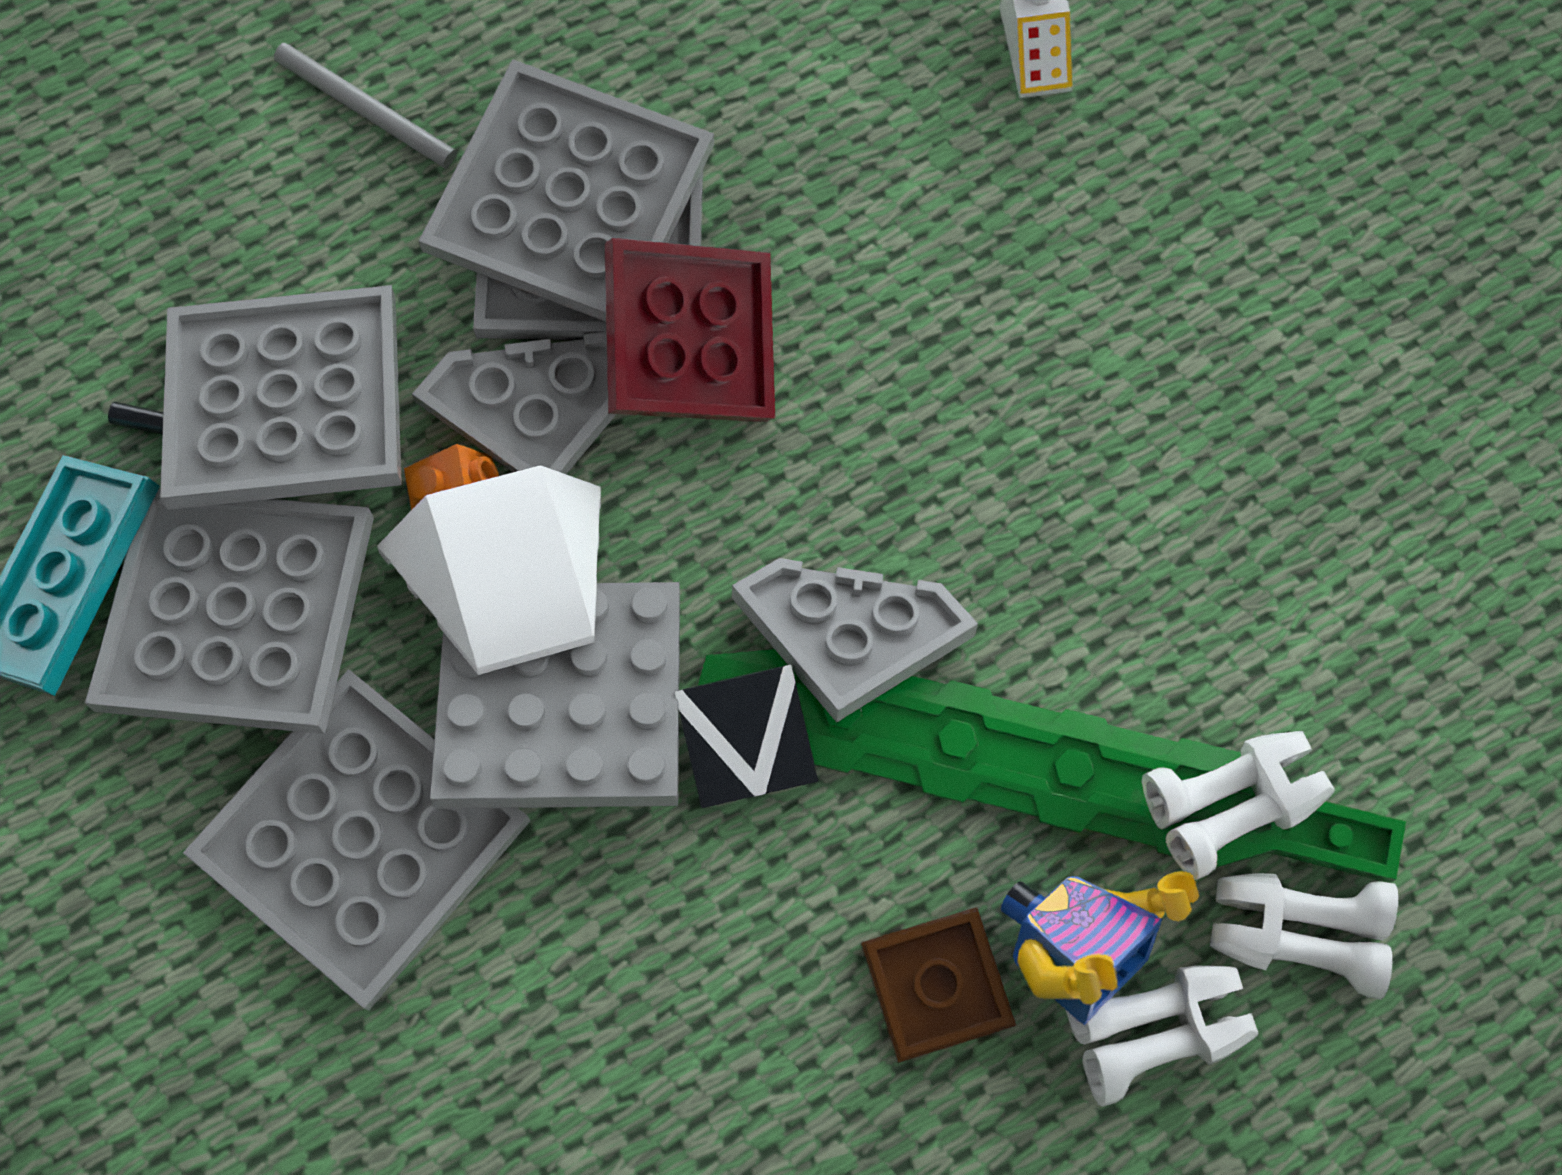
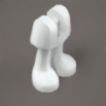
(1260, 767)
(1366, 915)
(1115, 1065)

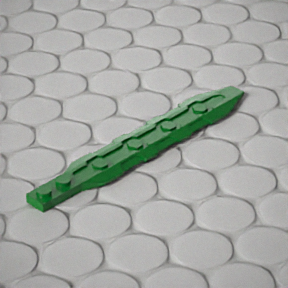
(1057, 767)

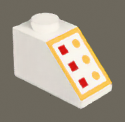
(1039, 45)

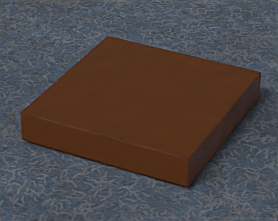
(937, 985)

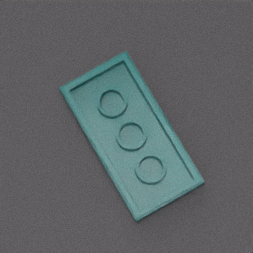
(66, 567)

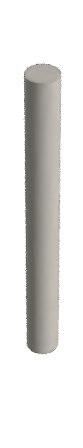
(365, 105)

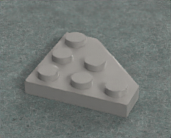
(526, 401)
(850, 628)

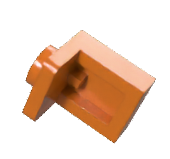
(447, 470)

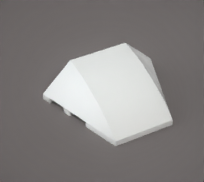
(505, 564)

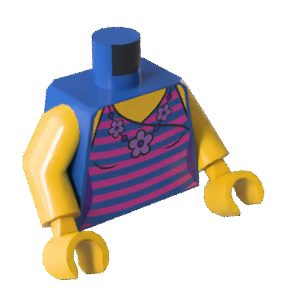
(1090, 939)

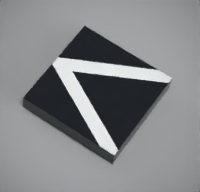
(746, 736)

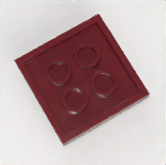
(689, 331)

